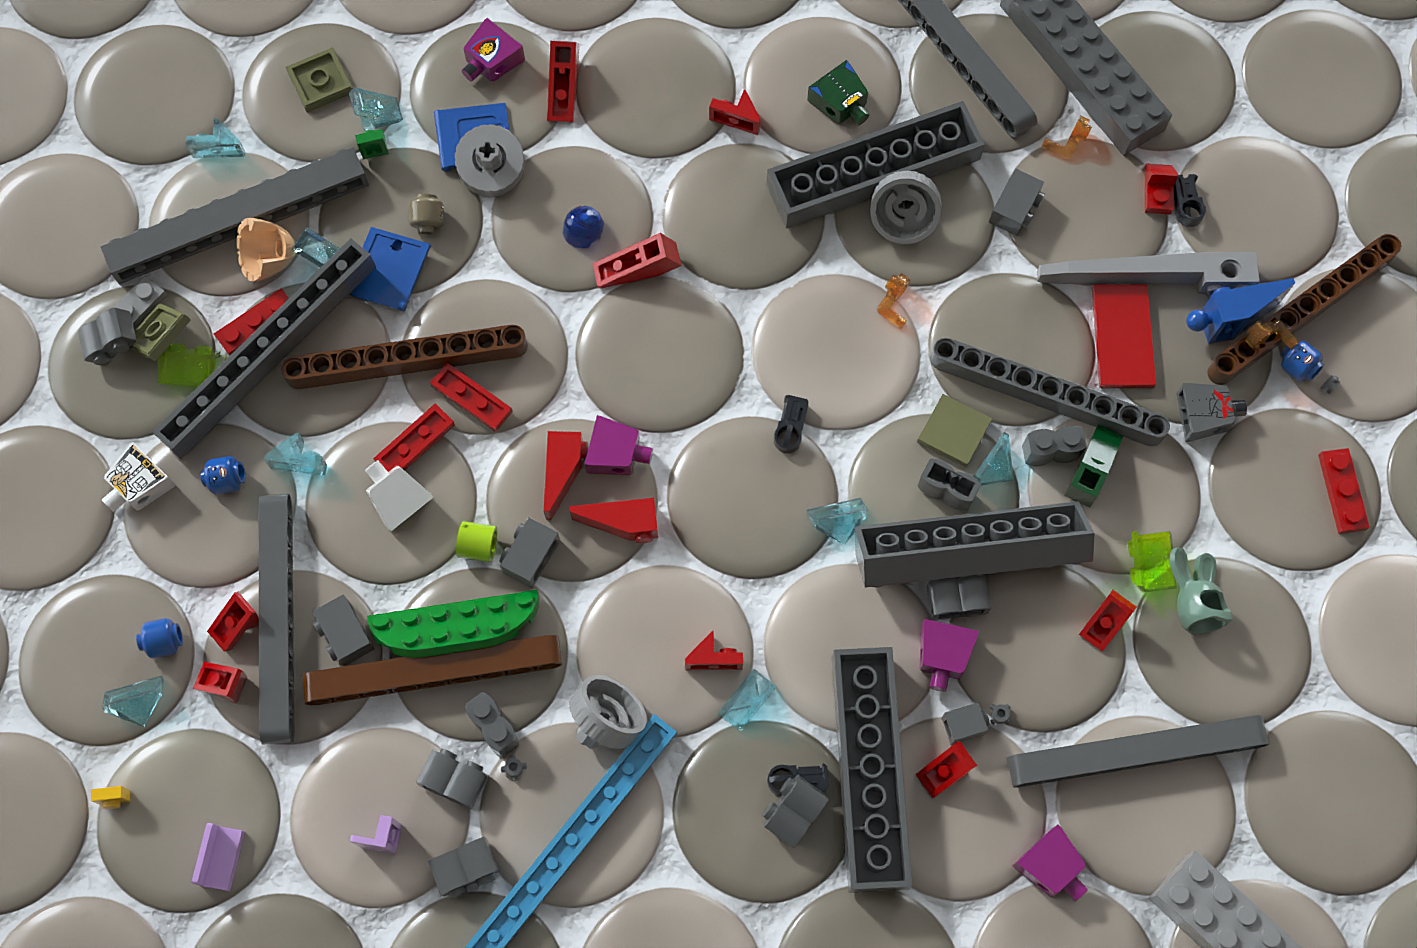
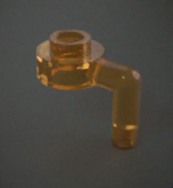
(1079, 132)
(895, 288)
(1259, 333)

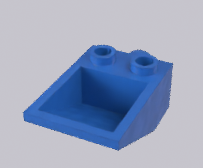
(1235, 310)

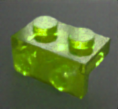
(185, 365)
(1151, 561)

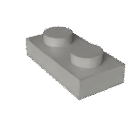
(141, 300)

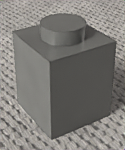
(965, 723)

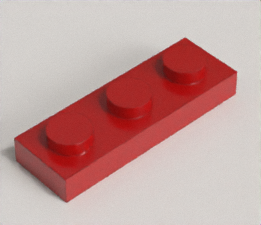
(241, 328)
(471, 397)
(416, 439)
(1343, 491)

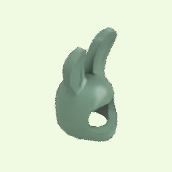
(1200, 601)

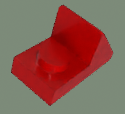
(737, 116)
(1159, 188)
(1107, 620)
(232, 622)
(705, 658)
(221, 681)
(946, 769)

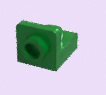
(372, 143)

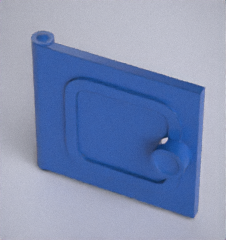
(456, 122)
(395, 269)

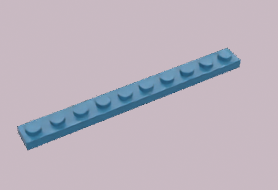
(574, 836)

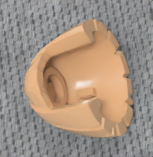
(263, 248)

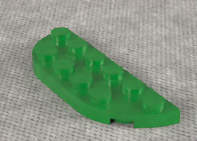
(454, 625)

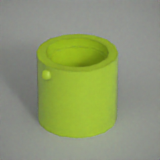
(476, 541)

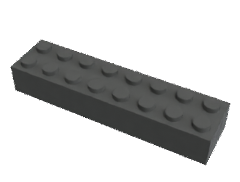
(1091, 69)
(853, 169)
(973, 544)
(871, 770)

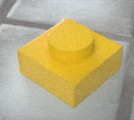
(110, 796)

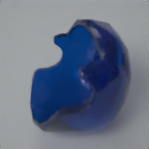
(582, 226)

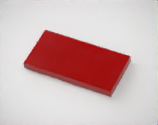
(1123, 336)

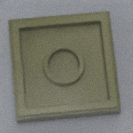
(319, 79)
(158, 331)
(954, 430)

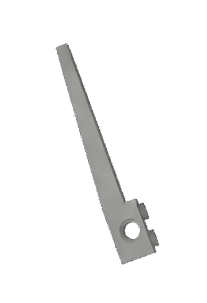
(1199, 268)

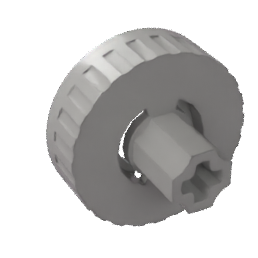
(497, 143)
(896, 191)
(599, 705)

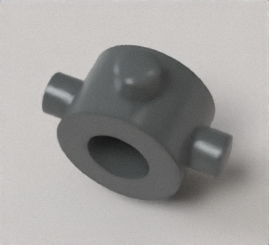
(1330, 384)
(1000, 714)
(513, 767)

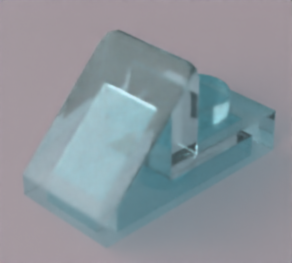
(375, 108)
(220, 144)
(289, 457)

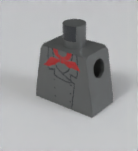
(1207, 410)

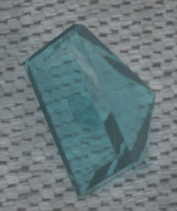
(315, 247)
(997, 465)
(839, 519)
(747, 700)
(134, 701)

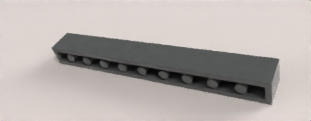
(219, 221)
(265, 349)

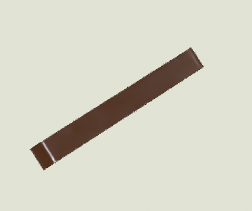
(1313, 300)
(393, 351)
(432, 671)

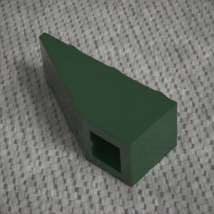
(1094, 466)

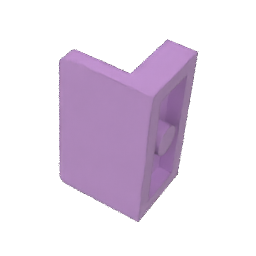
(385, 839)
(218, 857)

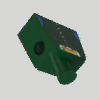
(840, 95)

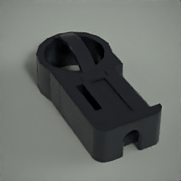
(1187, 197)
(791, 421)
(813, 774)

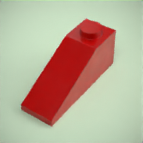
(562, 80)
(638, 262)
(562, 467)
(623, 519)

